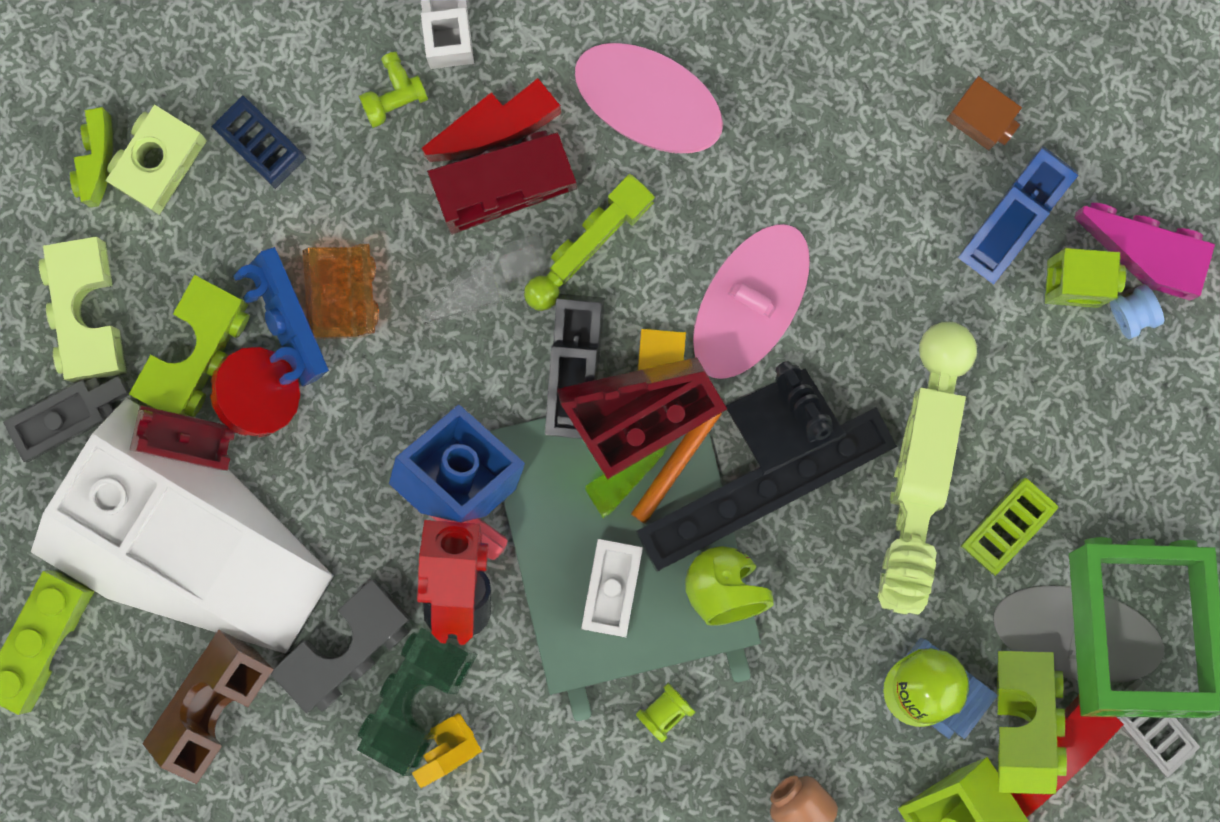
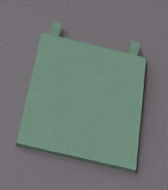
(556, 546)

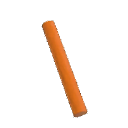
(671, 470)

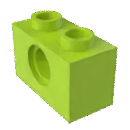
(1084, 278)

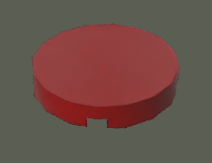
(250, 395)

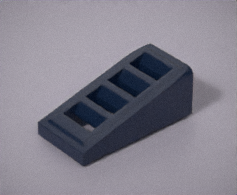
(283, 166)

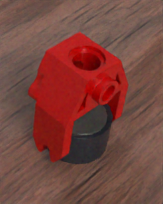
(453, 580)

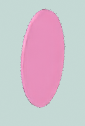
(648, 98)
(751, 301)

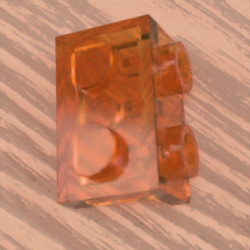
(340, 291)

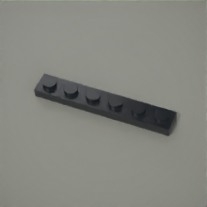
(760, 494)

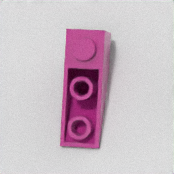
(1157, 257)

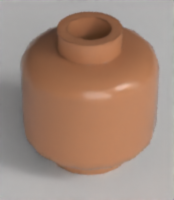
(802, 801)

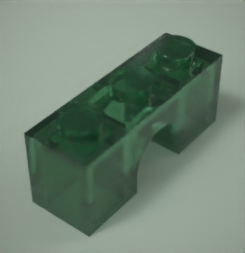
(393, 733)

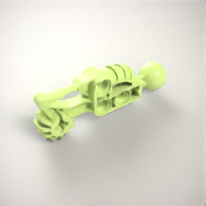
(926, 467)

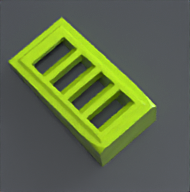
(1037, 498)

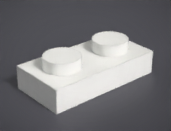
(612, 588)

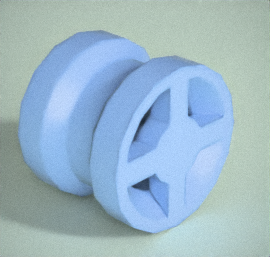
(1137, 311)

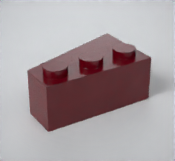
(502, 181)
(640, 411)

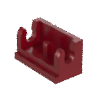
(181, 438)

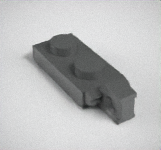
(64, 416)

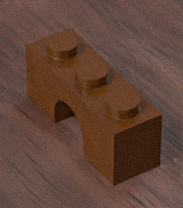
(185, 732)

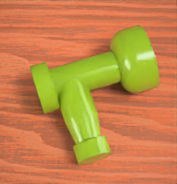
(405, 91)

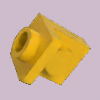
(454, 748)

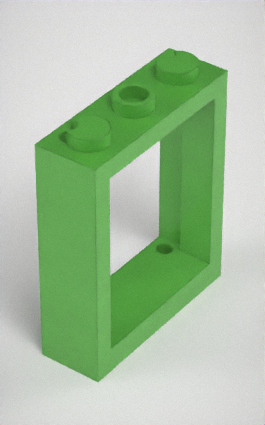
(1091, 636)

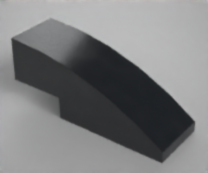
(573, 355)

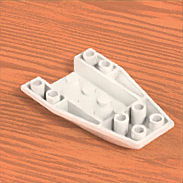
(178, 541)

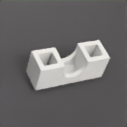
(446, 33)

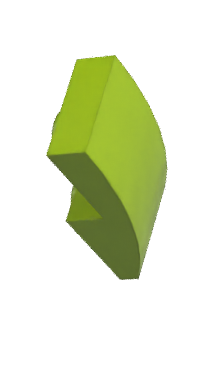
(91, 170)

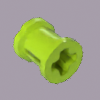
(665, 712)

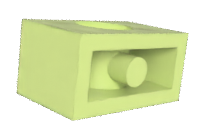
(155, 185)

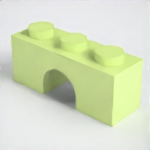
(72, 272)

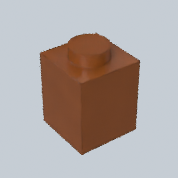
(985, 114)

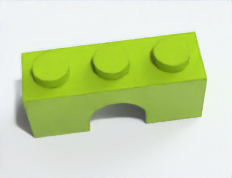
(214, 318)
(40, 628)
(1030, 753)

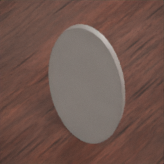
(1044, 622)

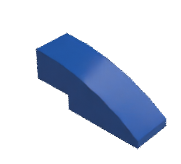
(1018, 215)

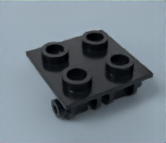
(785, 419)

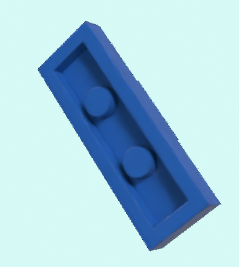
(284, 318)

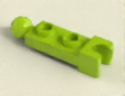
(627, 203)

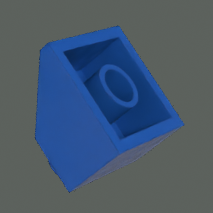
(456, 469)

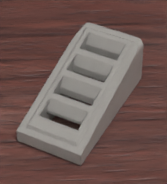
(1153, 753)

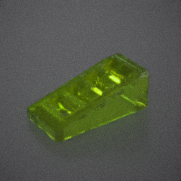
(610, 493)

